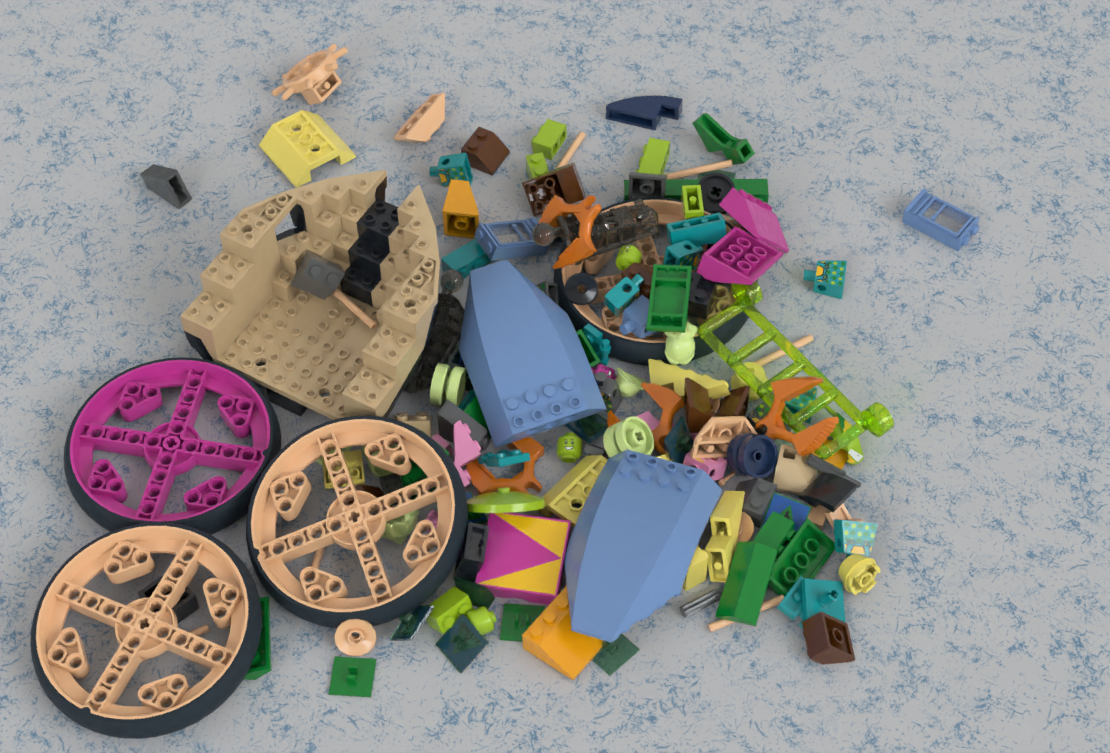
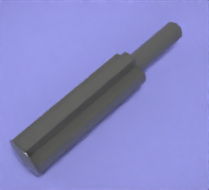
(828, 468)
(701, 602)

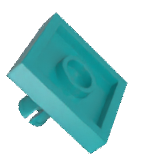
(824, 597)

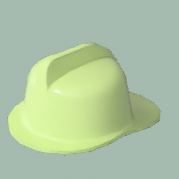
(628, 384)

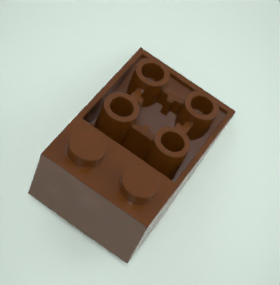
(560, 182)

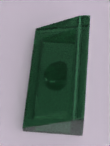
(478, 594)

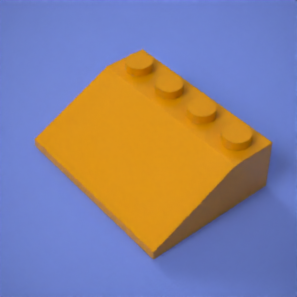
(555, 642)

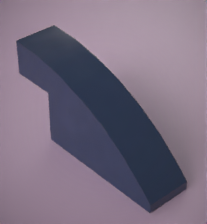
(644, 110)

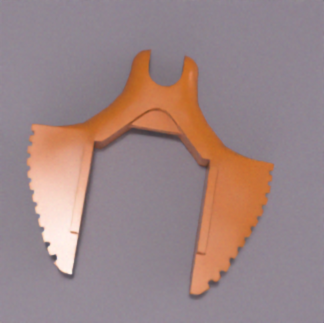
(581, 247)
(670, 404)
(807, 439)
(485, 481)

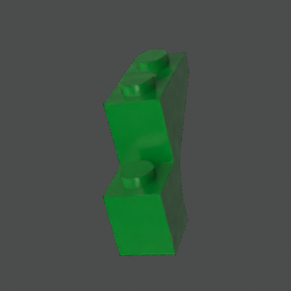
(718, 139)

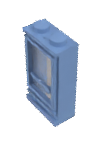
(940, 220)
(509, 239)

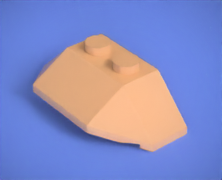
(423, 121)
(716, 436)

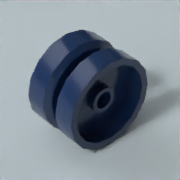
(752, 455)

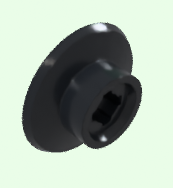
(581, 297)

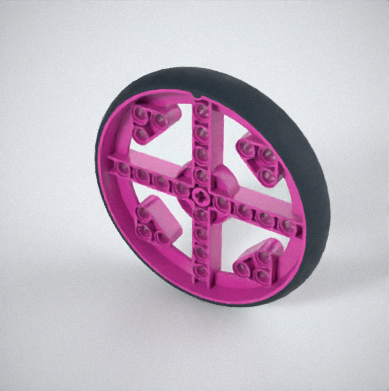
(172, 446)

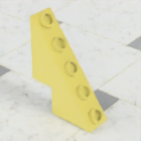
(674, 378)
(725, 530)

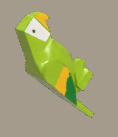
(854, 448)

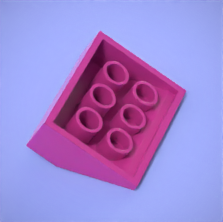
(755, 217)
(738, 259)

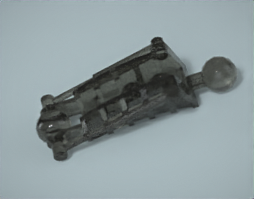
(608, 231)
(444, 334)

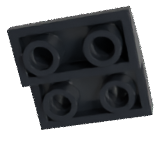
(828, 491)

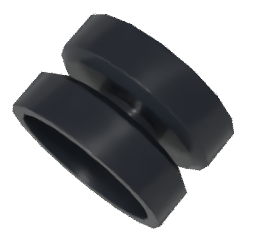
(718, 184)

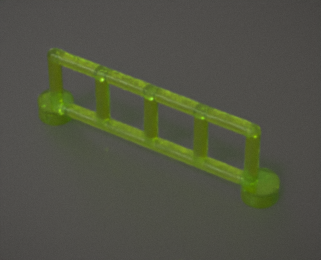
(874, 418)

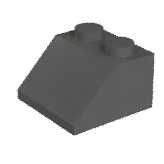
(647, 185)
(317, 276)
(756, 498)

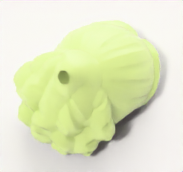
(680, 346)
(400, 527)

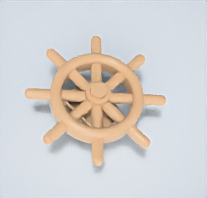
(313, 76)

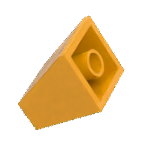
(460, 211)

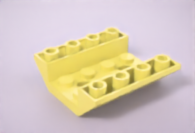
(292, 149)
(573, 489)

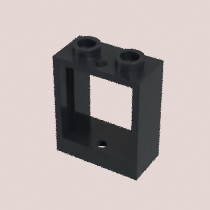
(472, 555)

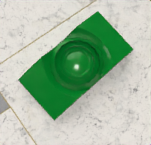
(669, 298)

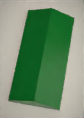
(801, 557)
(746, 583)
(262, 659)

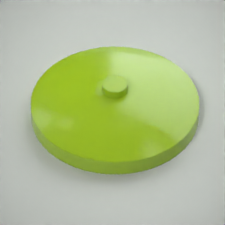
(505, 502)

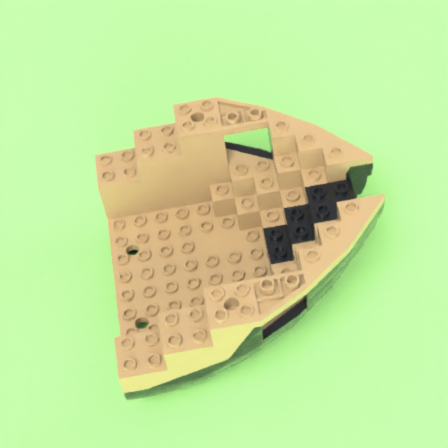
(314, 343)

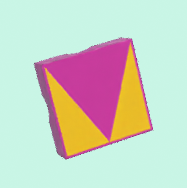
(525, 557)

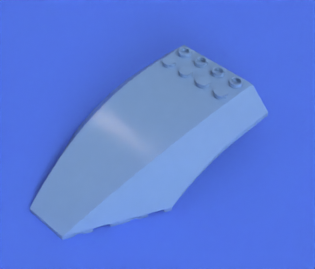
(523, 356)
(634, 541)

